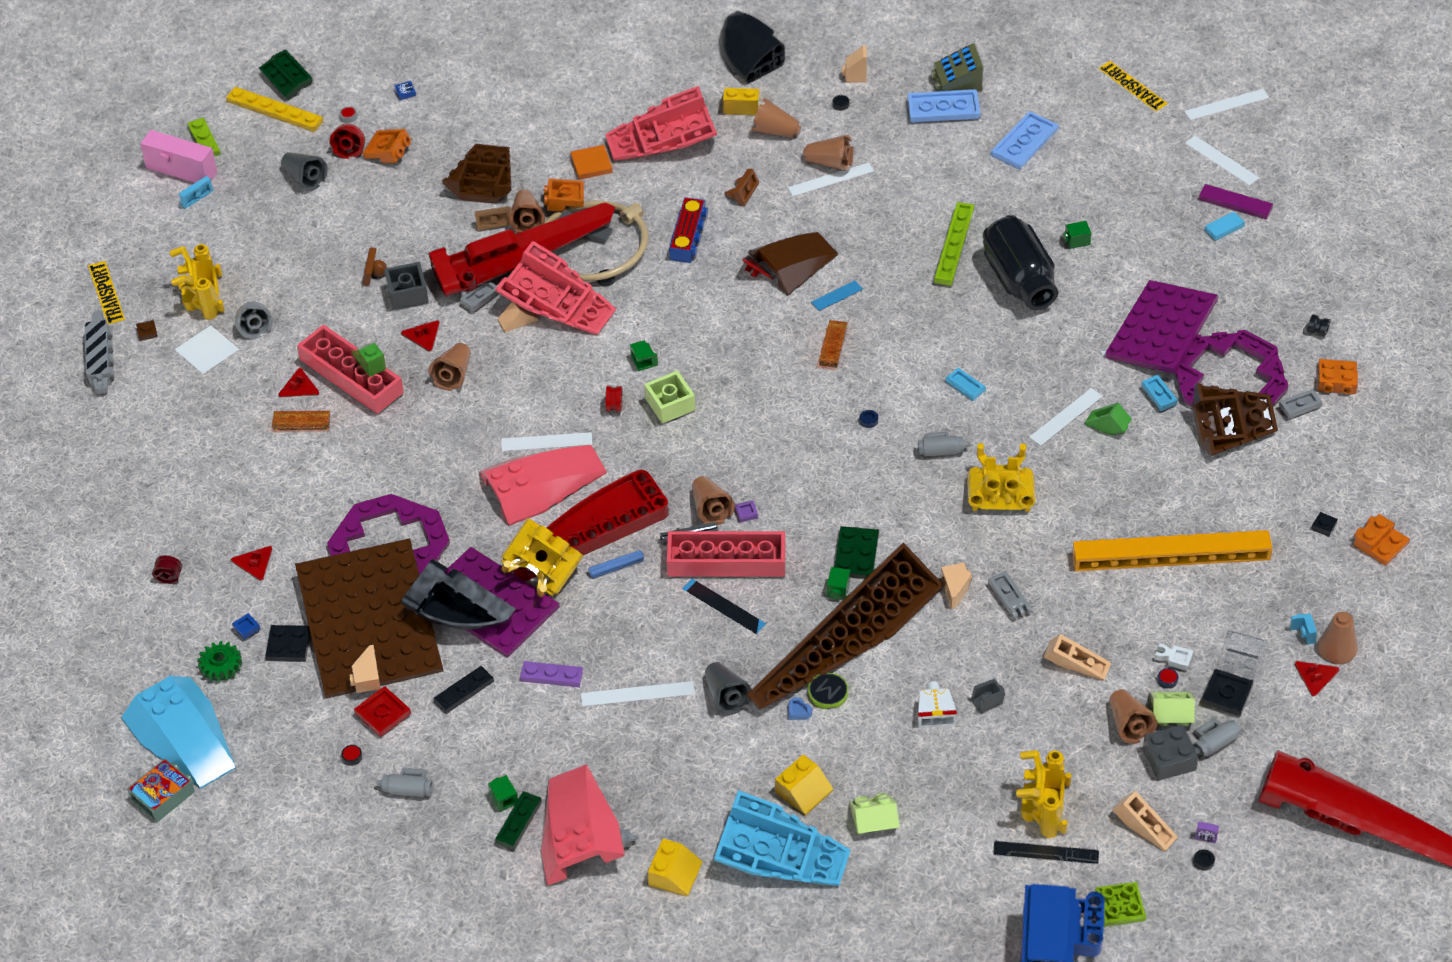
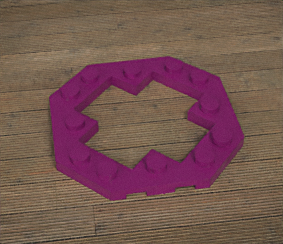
(1221, 343)
(408, 513)

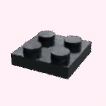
(288, 643)
(1227, 692)

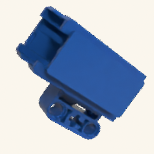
(1053, 924)

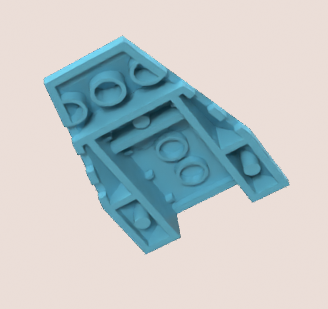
(180, 725)
(778, 845)

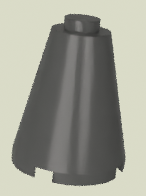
(305, 169)
(727, 689)

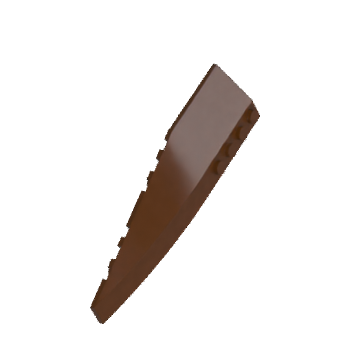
(855, 625)

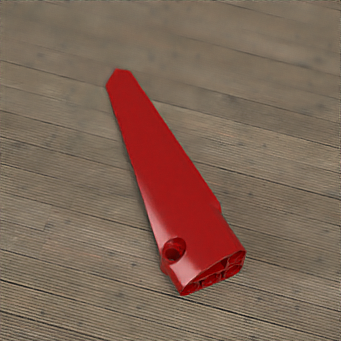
(503, 251)
(1349, 807)

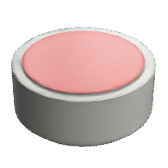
(348, 114)

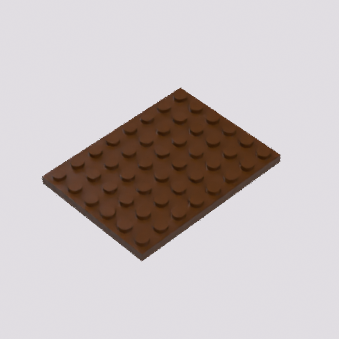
(356, 604)

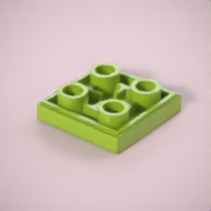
(1122, 904)

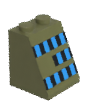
(959, 71)

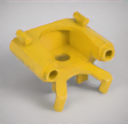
(201, 286)
(1001, 485)
(558, 565)
(1045, 797)

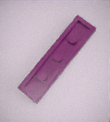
(1236, 201)

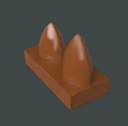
(744, 188)

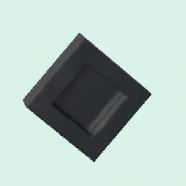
(1324, 524)

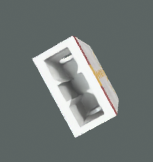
(936, 707)

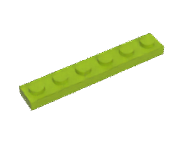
(954, 244)

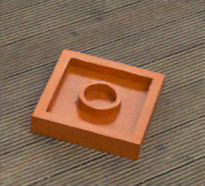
(591, 162)

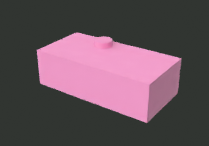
(178, 157)

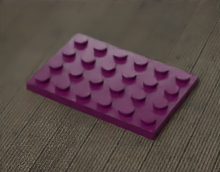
(1161, 326)
(530, 607)

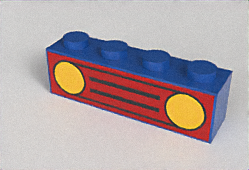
(688, 230)

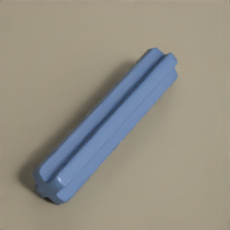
(615, 564)

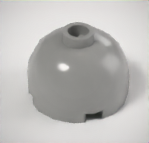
(253, 316)

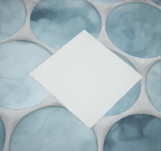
(207, 349)

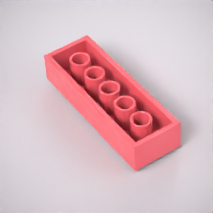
(333, 359)
(726, 554)

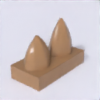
(492, 218)

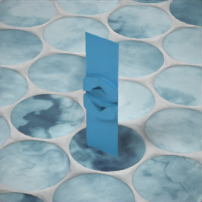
(837, 295)

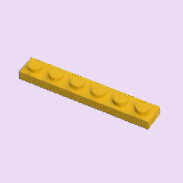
(274, 109)

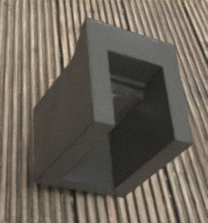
(987, 695)

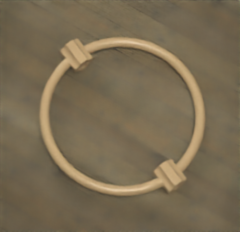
(629, 215)

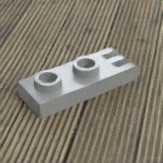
(1009, 594)

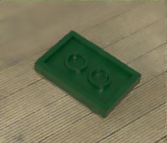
(857, 550)

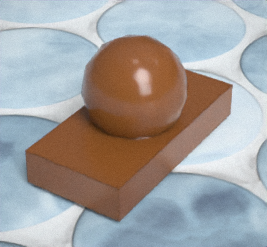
(373, 267)

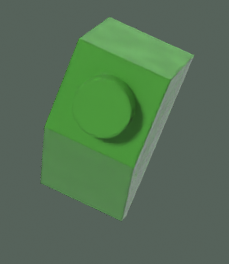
(370, 358)
(1109, 419)

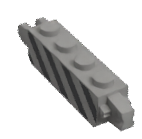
(98, 353)

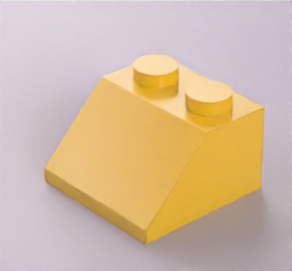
(741, 101)
(803, 785)
(674, 868)

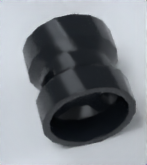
(1319, 325)

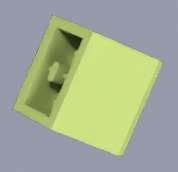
(874, 813)

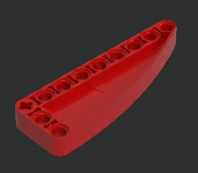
(608, 516)

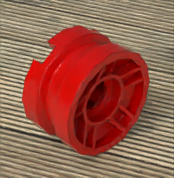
(613, 398)

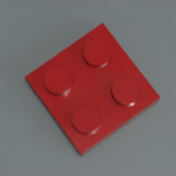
(382, 711)

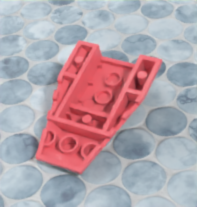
(664, 128)
(553, 290)
(537, 481)
(577, 824)

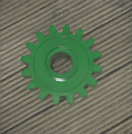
(219, 661)

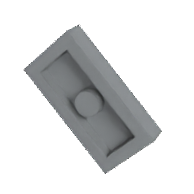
(479, 296)
(1300, 403)

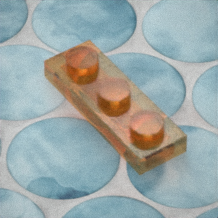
(833, 343)
(301, 420)

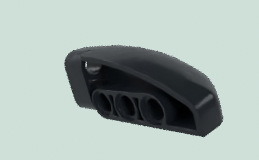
(750, 47)
(455, 600)

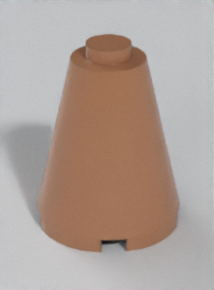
(775, 121)
(831, 152)
(525, 212)
(450, 367)
(711, 501)
(1339, 640)
(1131, 717)

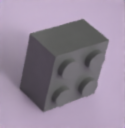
(406, 285)
(1170, 752)

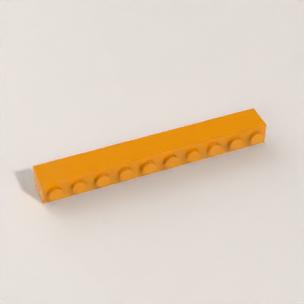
(1172, 550)

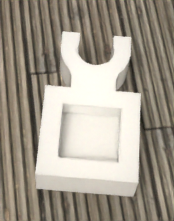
(1176, 657)

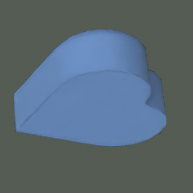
(799, 710)

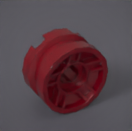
(167, 569)

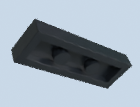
(463, 689)

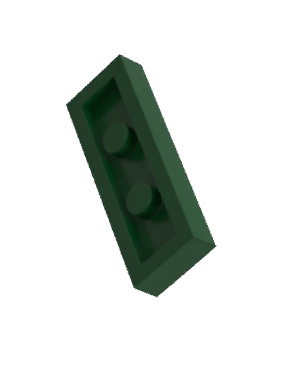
(293, 68)
(279, 78)
(518, 820)

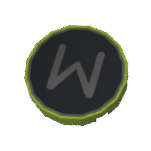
(828, 691)

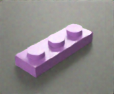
(551, 674)

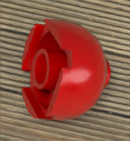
(347, 137)

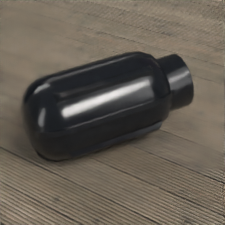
(1020, 262)

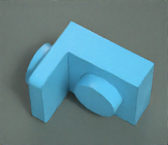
(1306, 625)

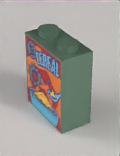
(161, 789)

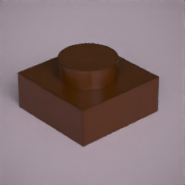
(146, 330)

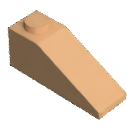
(1075, 657)
(1144, 820)

